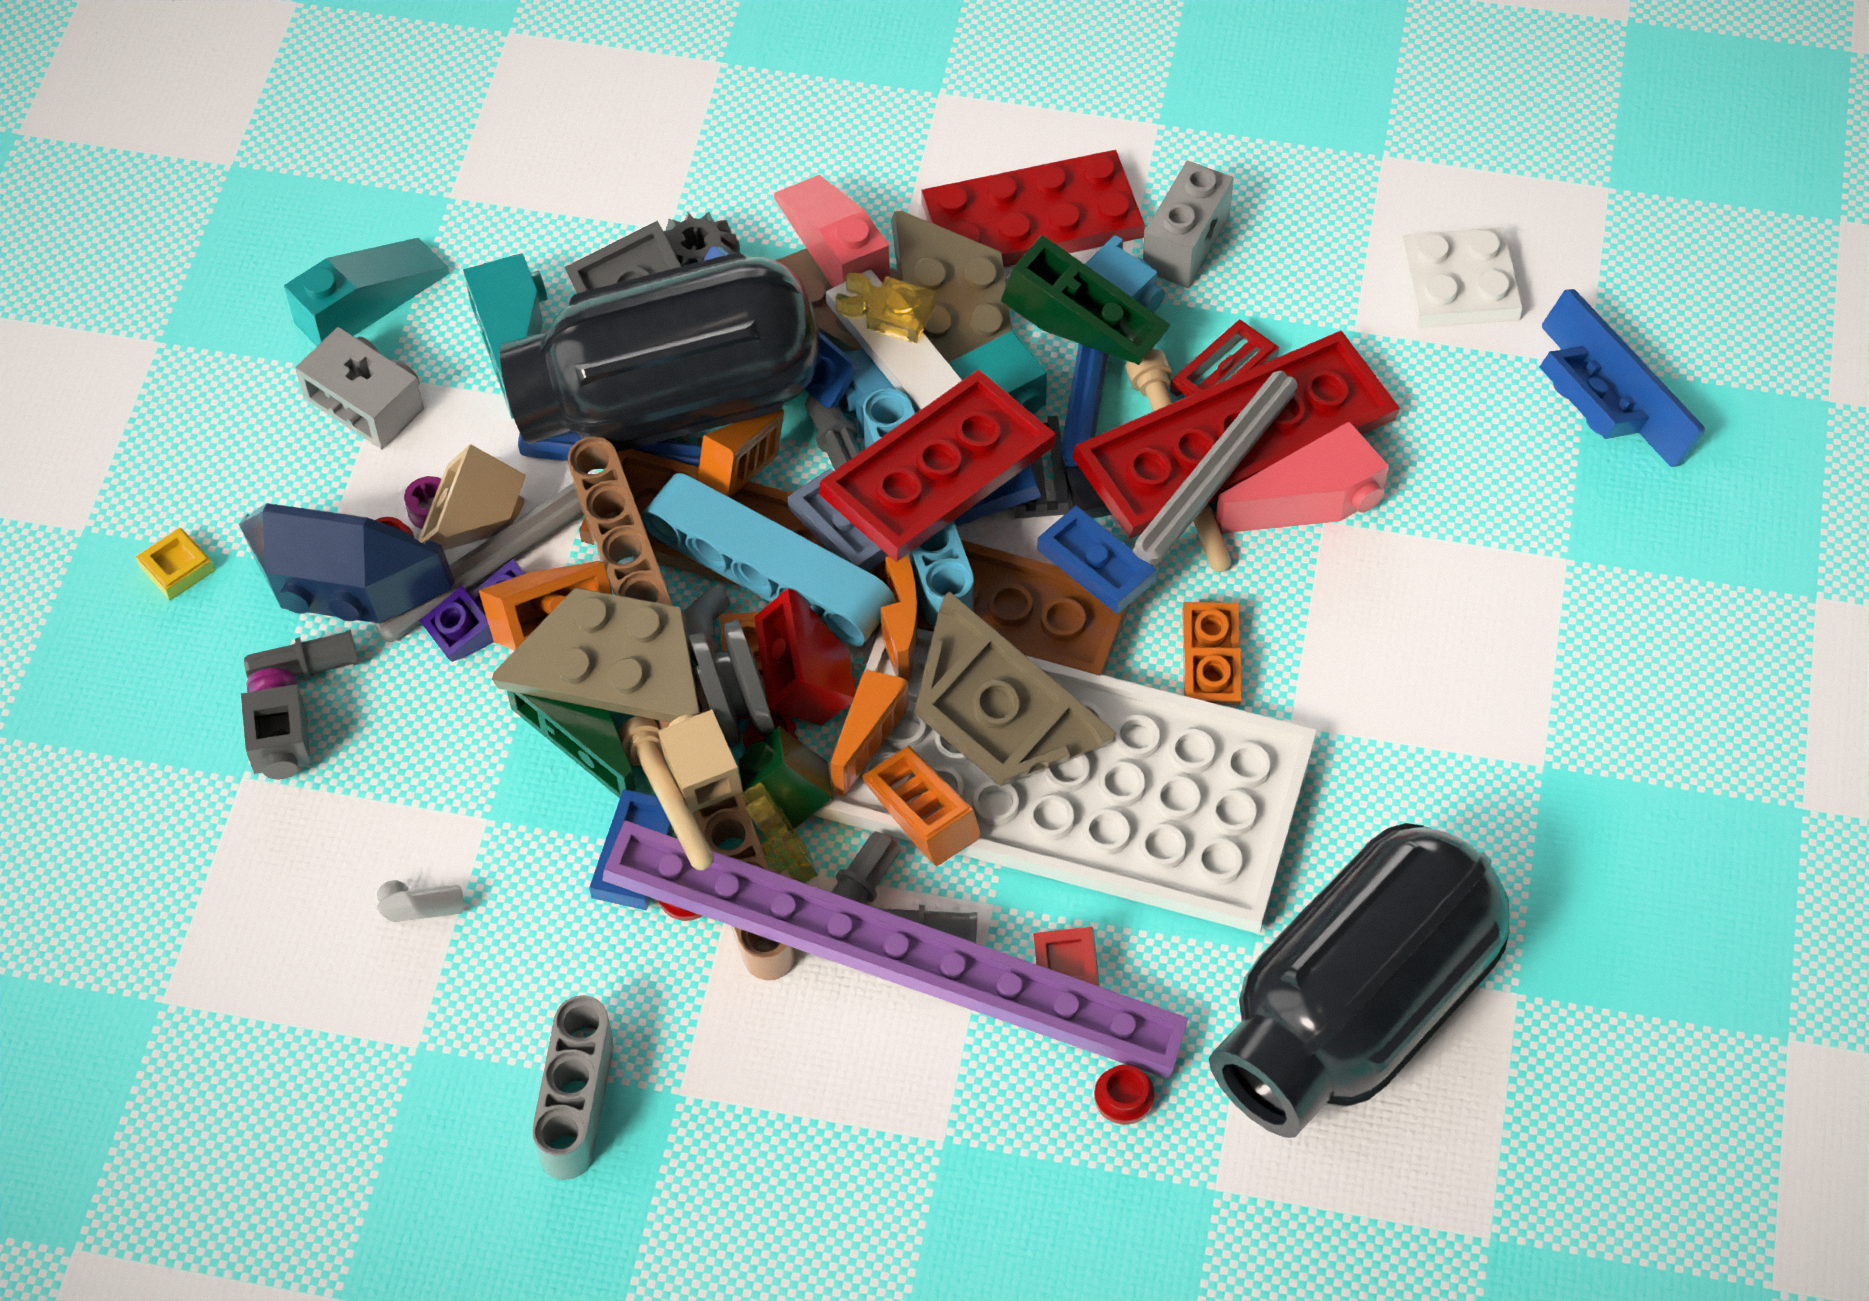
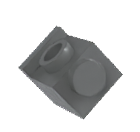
(275, 731)

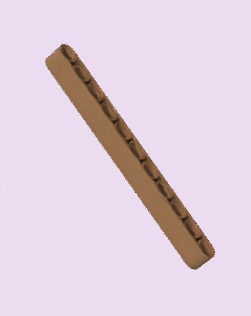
(642, 580)

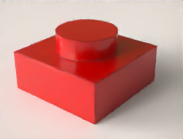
(1068, 953)

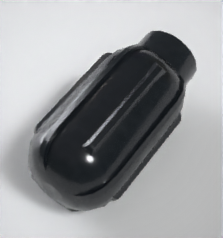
(666, 354)
(1363, 977)

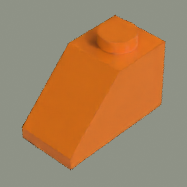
(523, 602)

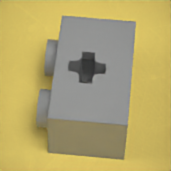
(1188, 223)
(360, 387)

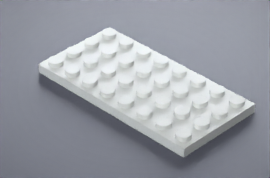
(1169, 814)

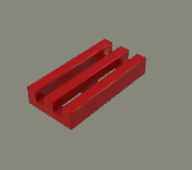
(1184, 381)

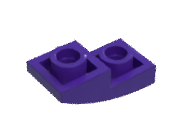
(460, 620)

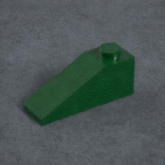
(1079, 304)
(582, 734)

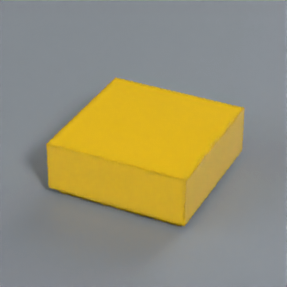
(175, 563)

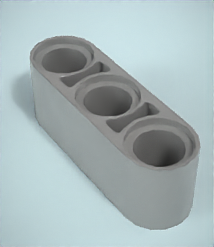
(578, 1112)

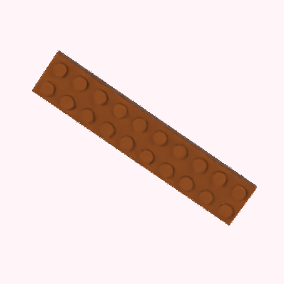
(1018, 596)

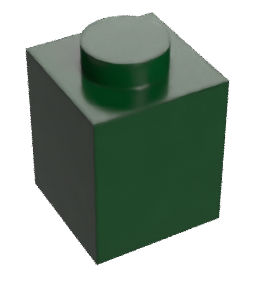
(790, 772)

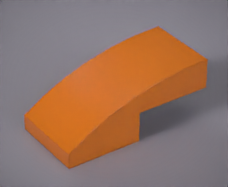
(900, 618)

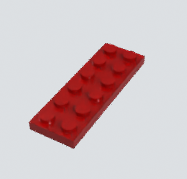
(1150, 457)

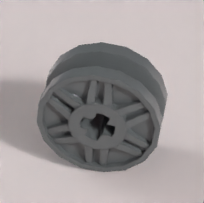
(732, 683)

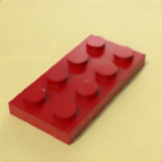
(1068, 201)
(936, 465)

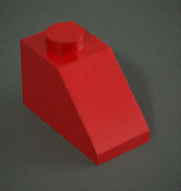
(802, 661)

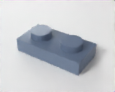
(832, 527)

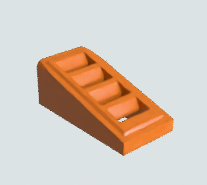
(739, 452)
(872, 717)
(940, 833)

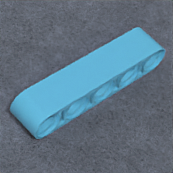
(766, 556)
(934, 571)

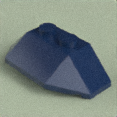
(343, 563)

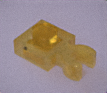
(893, 309)
(783, 845)

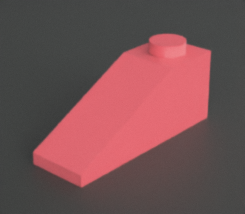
(834, 230)
(1309, 486)

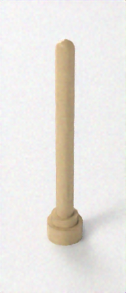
(1152, 381)
(644, 749)

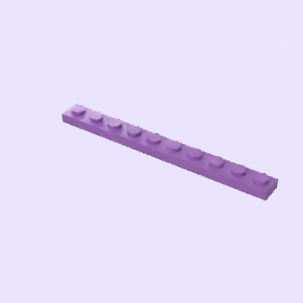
(899, 951)

